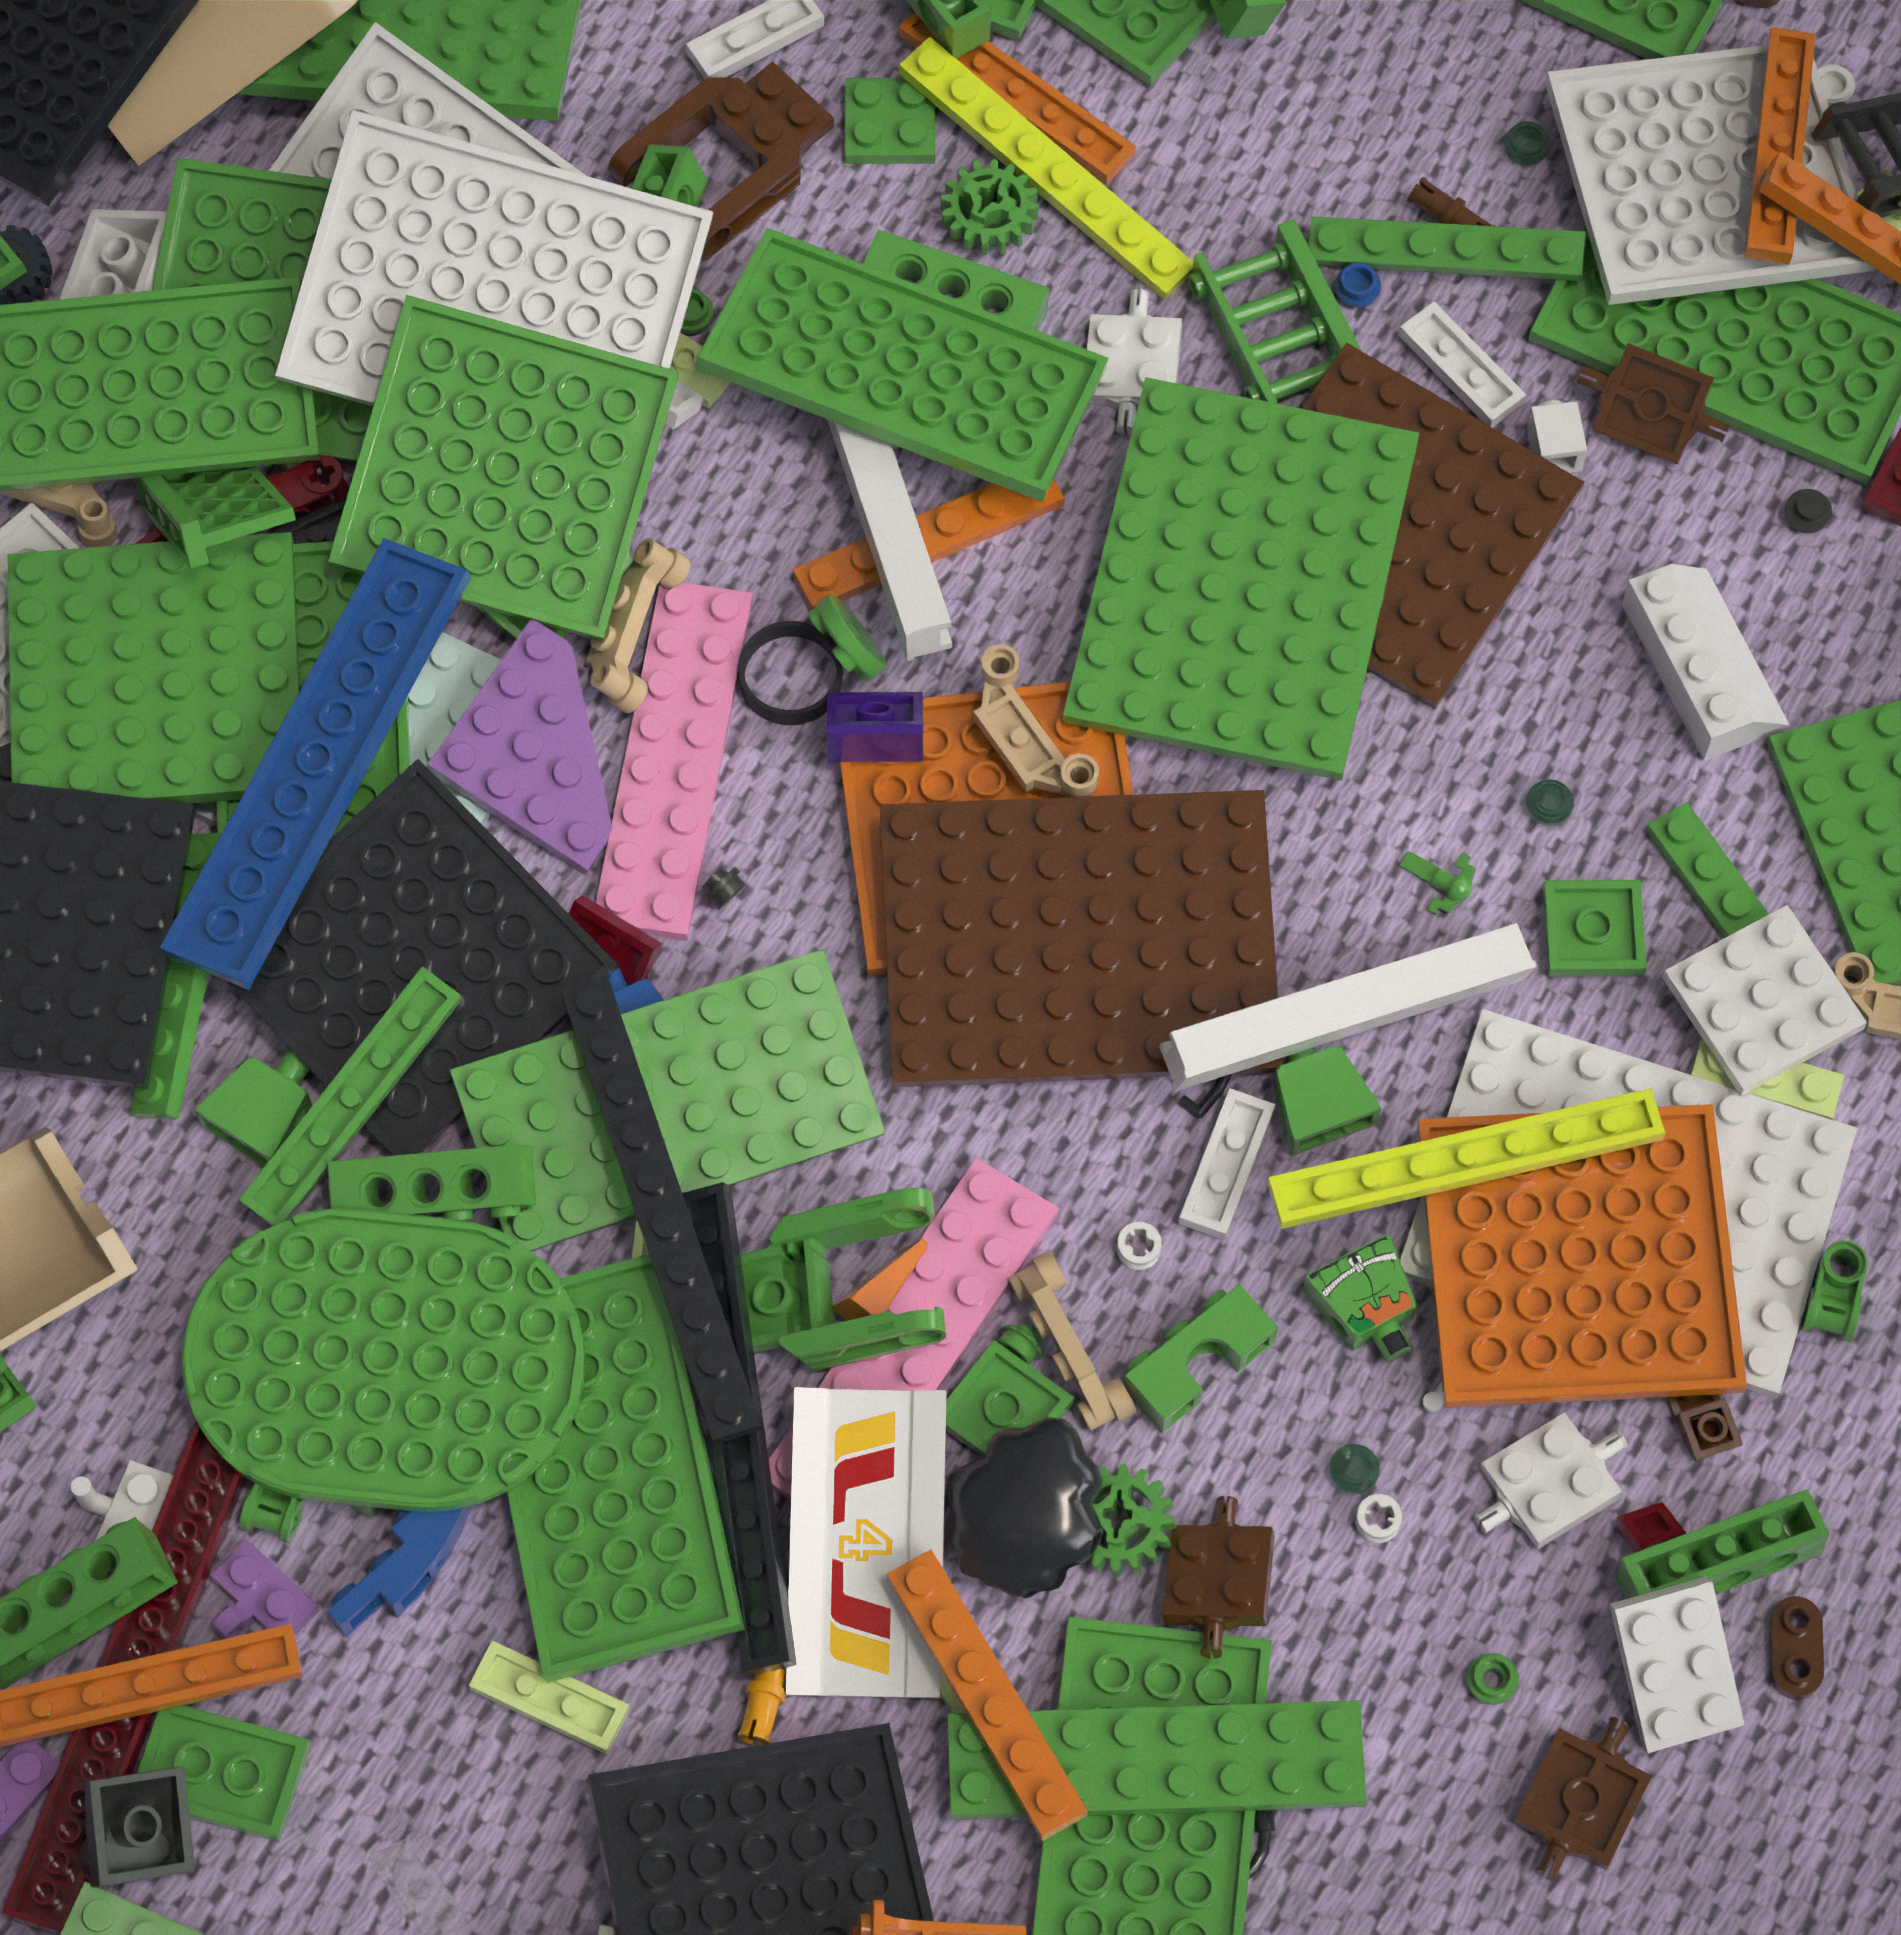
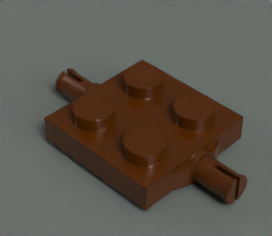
(1653, 403)
(1218, 1576)
(1582, 1799)

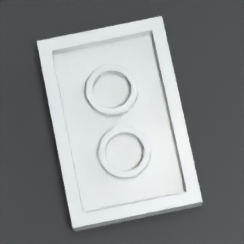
(1677, 1664)

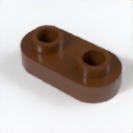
(1796, 1645)

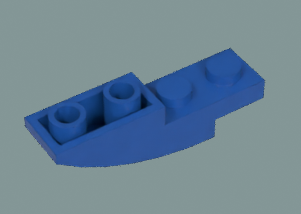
(402, 1574)

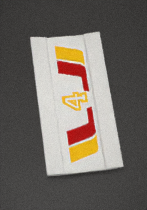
(860, 1507)

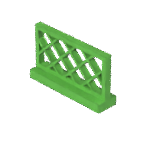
(211, 508)

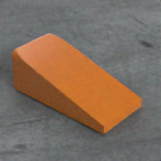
(882, 1286)

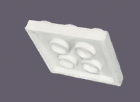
(1764, 1000)

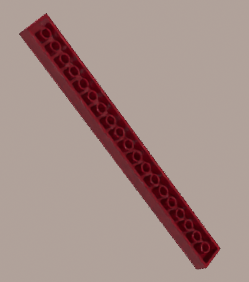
(190, 1535)

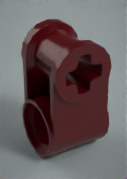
(304, 487)

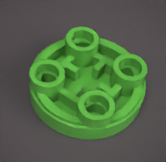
(855, 645)

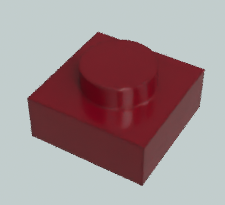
(1648, 1527)

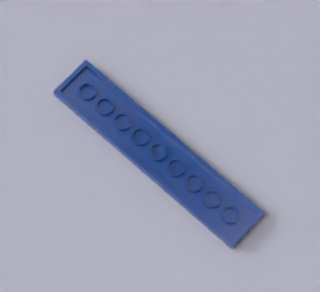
(315, 764)

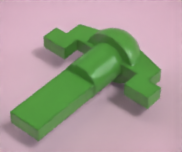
(1457, 888)

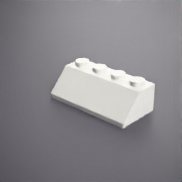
(116, 253)
(1702, 659)

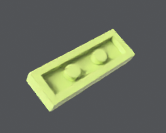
(1800, 1087)
(560, 1705)

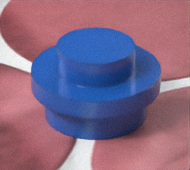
(1358, 285)

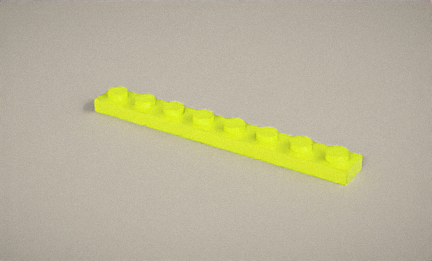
(1049, 168)
(1465, 1158)

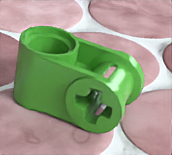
(1834, 1299)
(272, 1512)

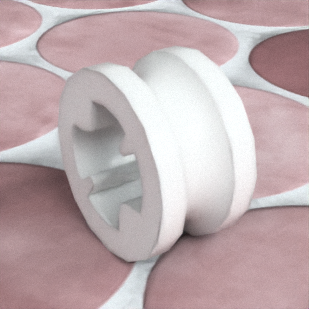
(1152, 1239)
(1373, 1532)

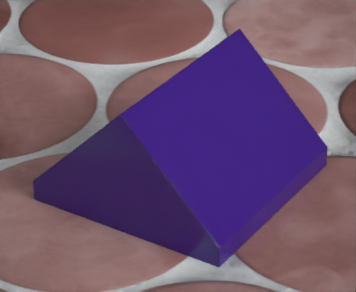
(875, 727)

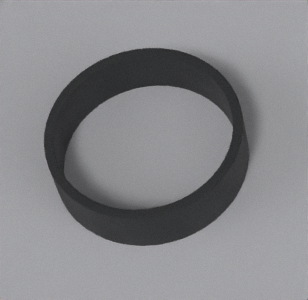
(773, 632)

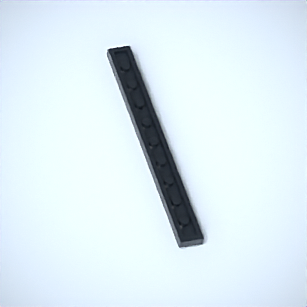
(661, 1211)
(743, 1463)

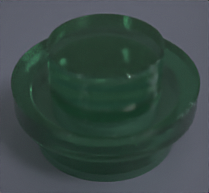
(1526, 143)
(1549, 802)
(1354, 1469)

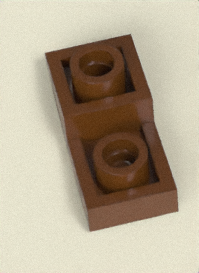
(1705, 1424)

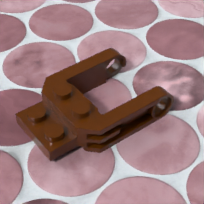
(762, 119)

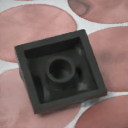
(137, 1827)

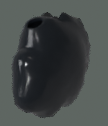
(1026, 1509)

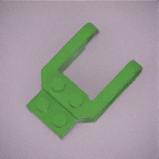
(792, 1289)

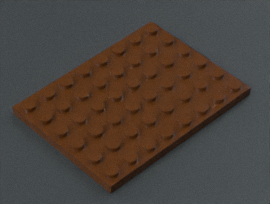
(1070, 932)

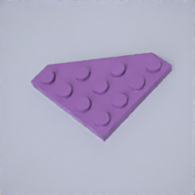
(531, 751)

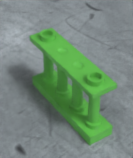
(1306, 289)

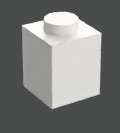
(1558, 434)

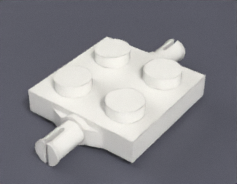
(1136, 349)
(1551, 1480)

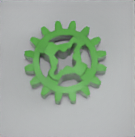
(998, 221)
(1141, 1521)

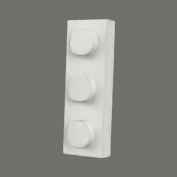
(753, 36)
(1462, 365)
(1227, 1164)

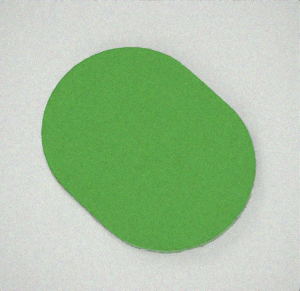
(384, 1360)

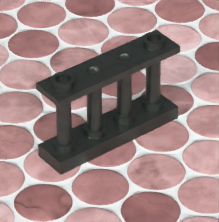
(1845, 121)

